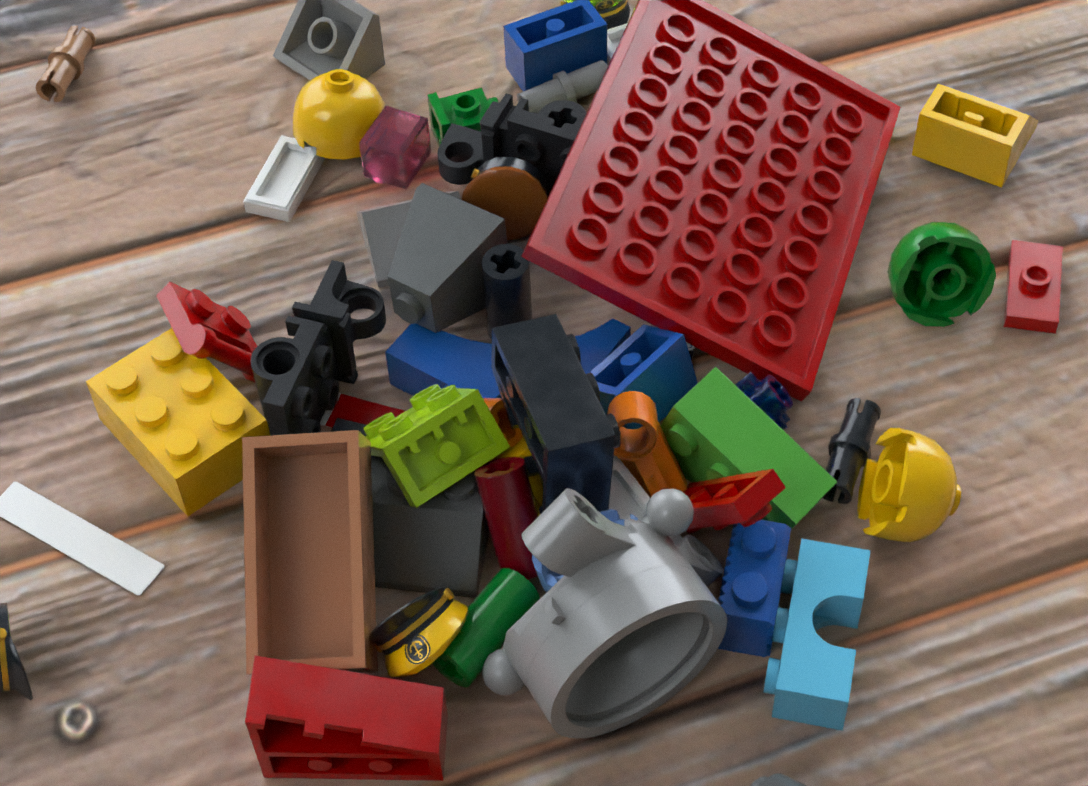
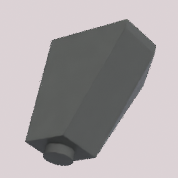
(439, 259)

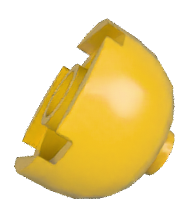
(335, 113)
(907, 488)

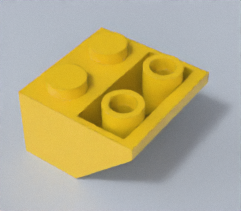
(971, 135)

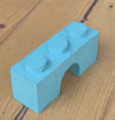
(812, 675)

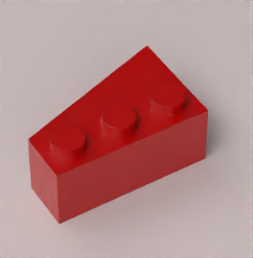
(344, 724)

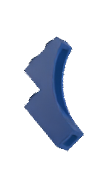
(431, 358)

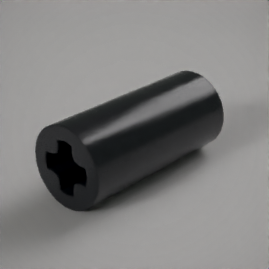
(506, 286)

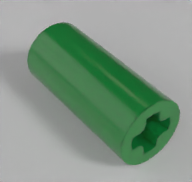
(486, 624)

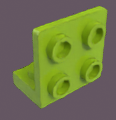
(436, 440)

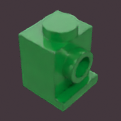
(460, 109)

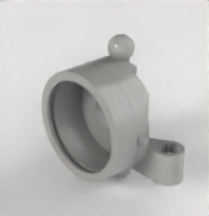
(620, 623)

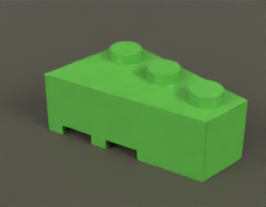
(725, 434)

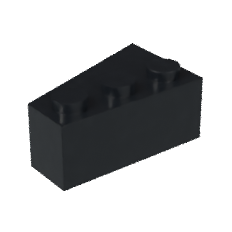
(555, 409)

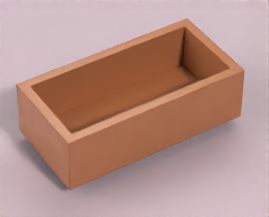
(309, 549)

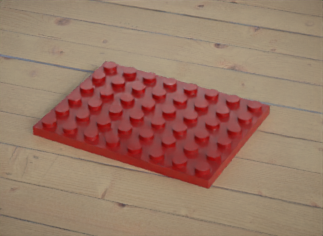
(718, 189)

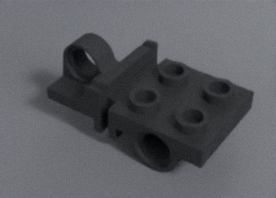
(512, 132)
(302, 374)

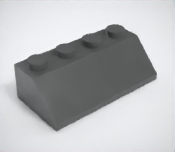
(428, 544)

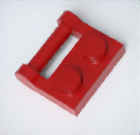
(208, 328)

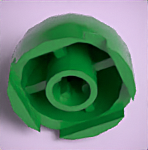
(940, 273)

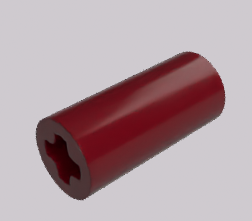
(508, 510)

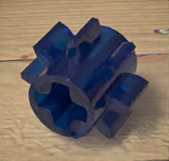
(768, 396)

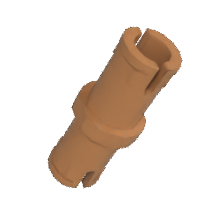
(65, 64)

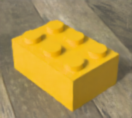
(177, 419)

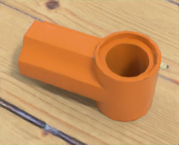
(645, 449)

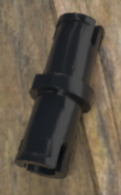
(851, 448)

